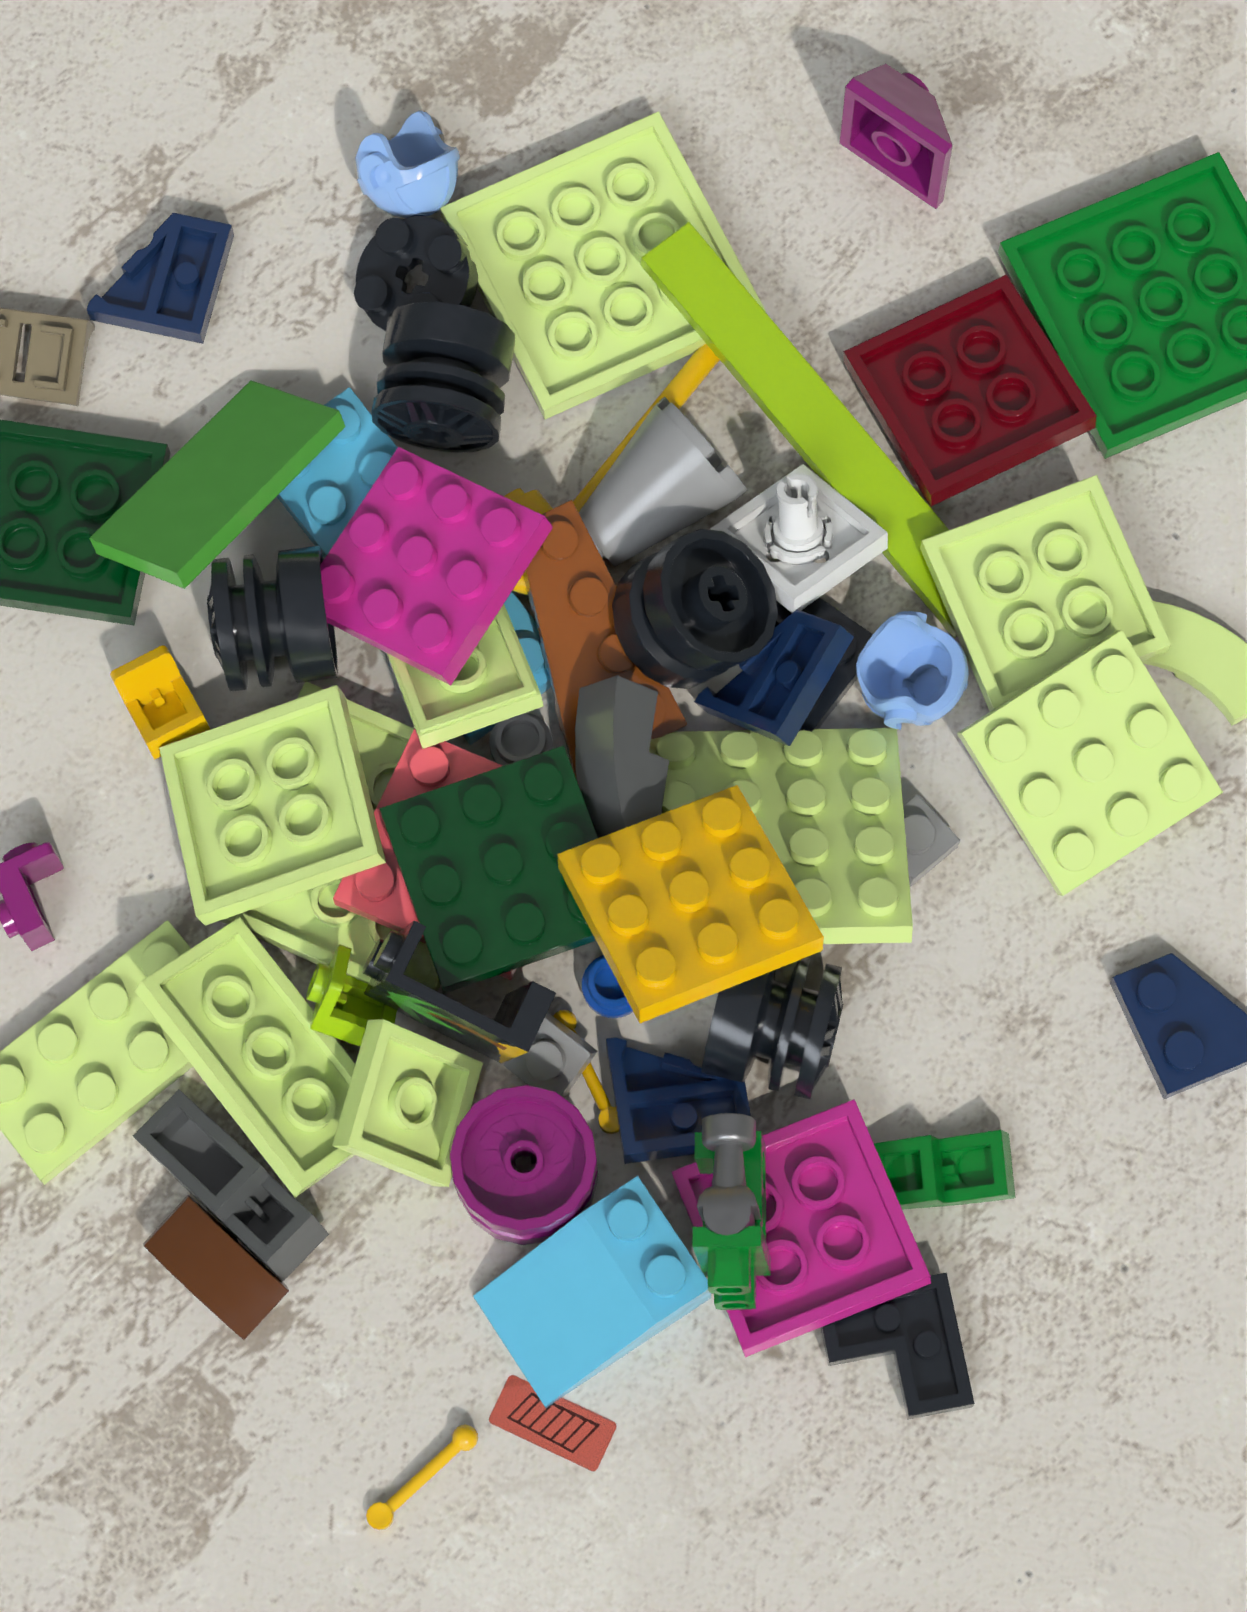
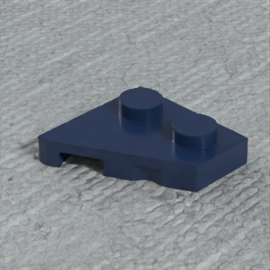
(171, 281)
(782, 680)
(1181, 1024)
(664, 1101)

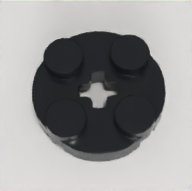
(397, 250)

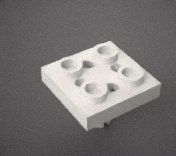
(799, 509)

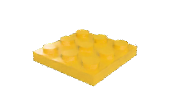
(689, 903)

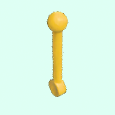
(607, 1117)
(381, 1515)

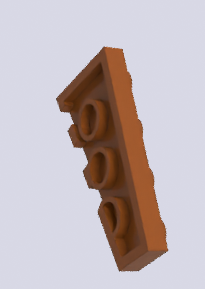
(576, 627)

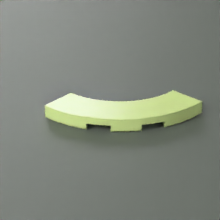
(1205, 658)

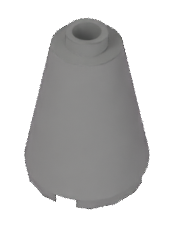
(657, 486)

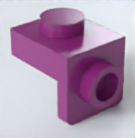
(19, 906)

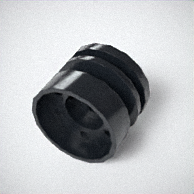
(443, 377)
(272, 619)
(776, 1024)

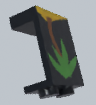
(499, 1039)

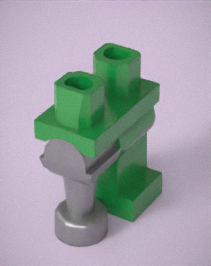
(732, 1210)

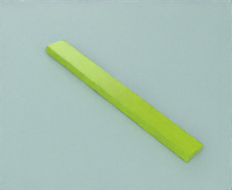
(797, 402)

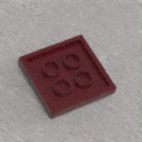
(969, 390)

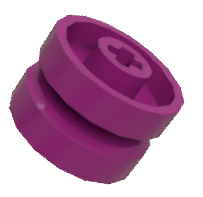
(515, 1125)

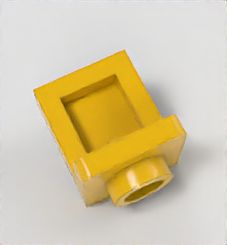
(158, 699)

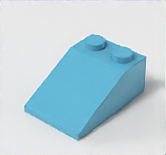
(593, 1292)

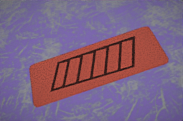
(559, 1428)

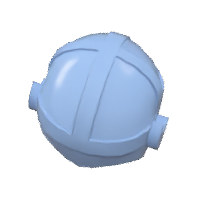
(411, 171)
(911, 671)

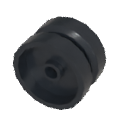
(695, 609)

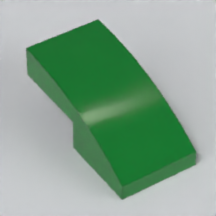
(949, 1169)

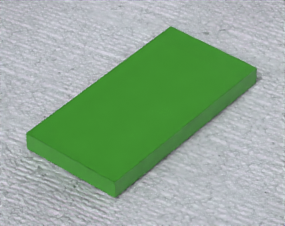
(217, 483)

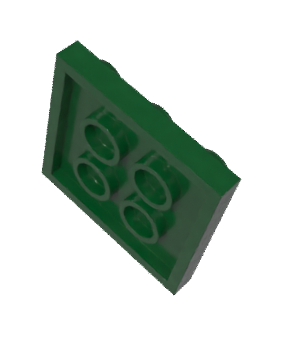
(52, 500)
(487, 866)

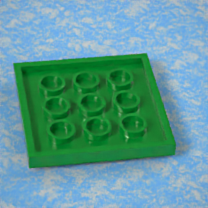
(1145, 300)

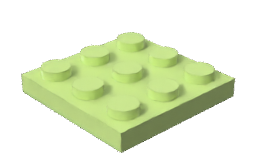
(1041, 588)
(1089, 762)
(271, 805)

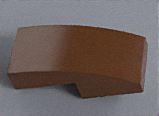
(215, 1267)

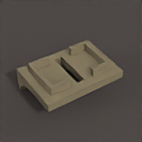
(53, 360)

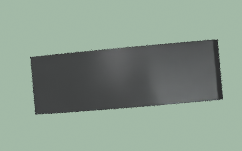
(612, 754)
(231, 1185)

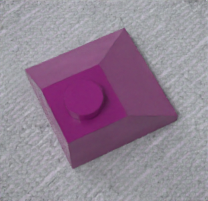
(898, 130)

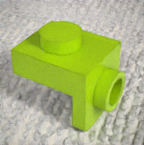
(340, 1001)

